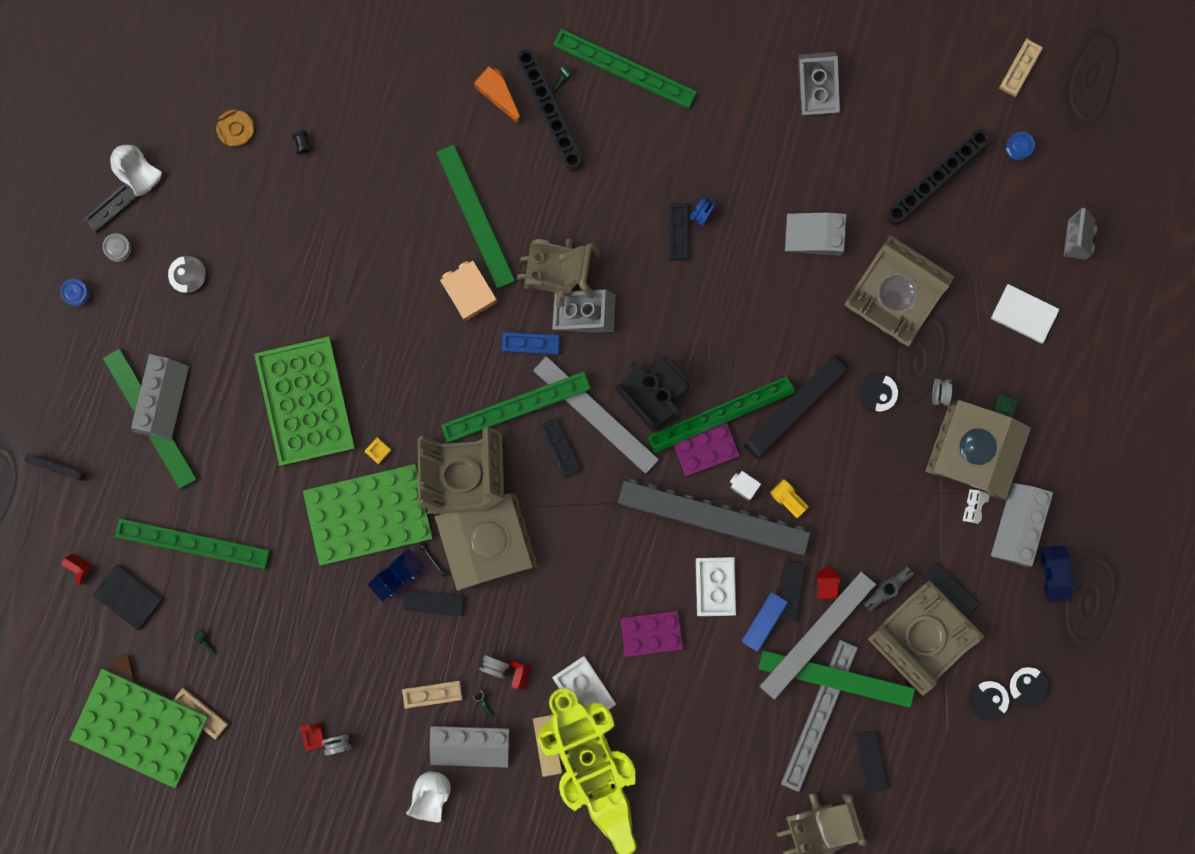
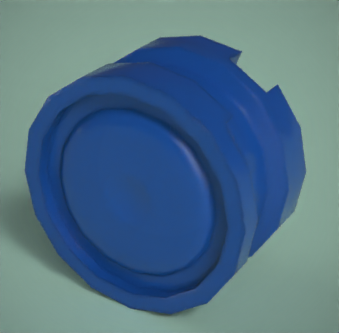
(1020, 146)
(703, 211)
(75, 292)

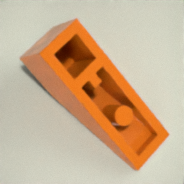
(494, 88)

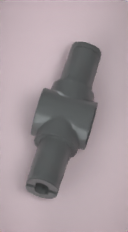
(896, 582)

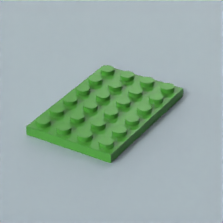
(304, 401)
(367, 515)
(139, 728)

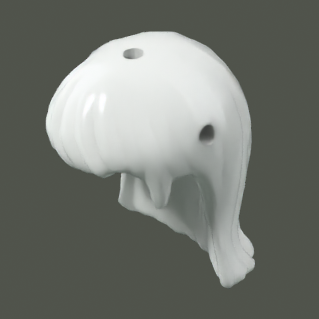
(133, 169)
(429, 796)

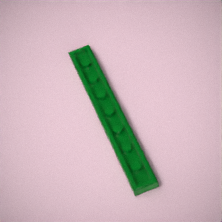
(624, 69)
(475, 217)
(516, 407)
(721, 414)
(166, 448)
(192, 543)
(844, 681)

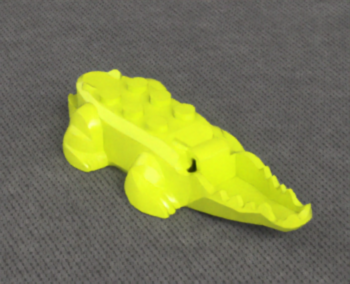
(590, 765)

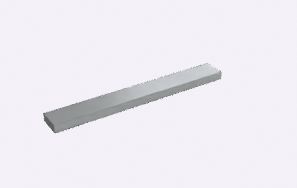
(600, 419)
(817, 635)
(817, 721)

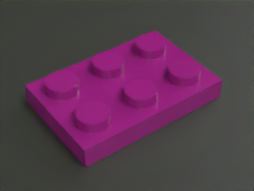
(706, 450)
(651, 633)

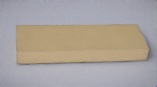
(1020, 67)
(432, 694)
(214, 725)
(549, 764)

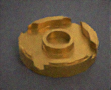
(235, 128)

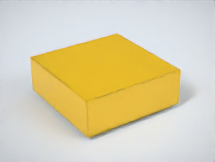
(378, 450)

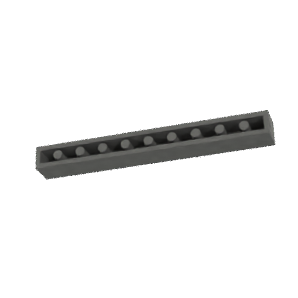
(714, 518)

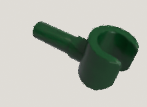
(566, 73)
(200, 638)
(483, 703)

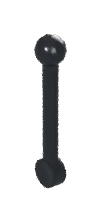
(423, 547)

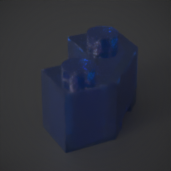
(1057, 571)
(397, 574)

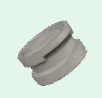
(117, 247)
(941, 392)
(494, 666)
(336, 747)

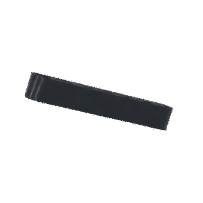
(549, 101)
(941, 169)
(796, 406)

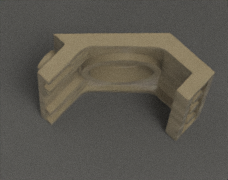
(460, 474)
(486, 543)
(925, 637)

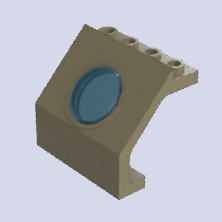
(978, 448)

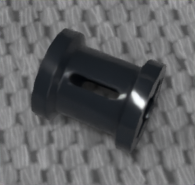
(301, 142)

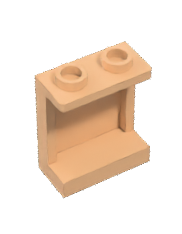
(468, 290)

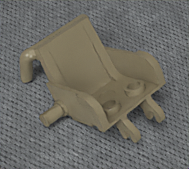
(558, 268)
(824, 827)

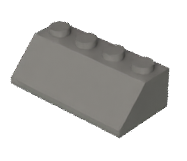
(159, 397)
(1021, 524)
(469, 746)

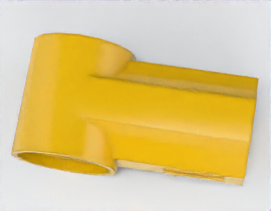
(786, 495)

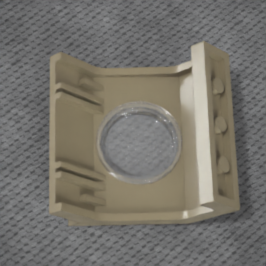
(899, 290)

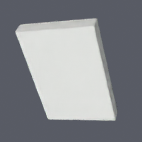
(1024, 314)
(715, 586)
(584, 683)

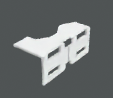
(983, 497)

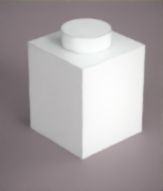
(744, 485)

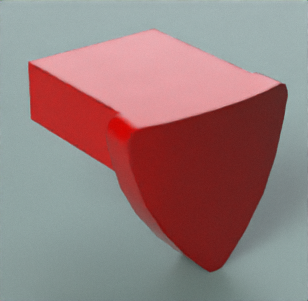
(78, 566)
(828, 583)
(521, 674)
(312, 736)

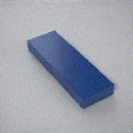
(530, 343)
(765, 622)

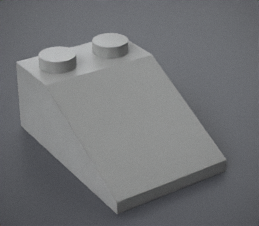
(819, 83)
(815, 233)
(1080, 235)
(585, 313)

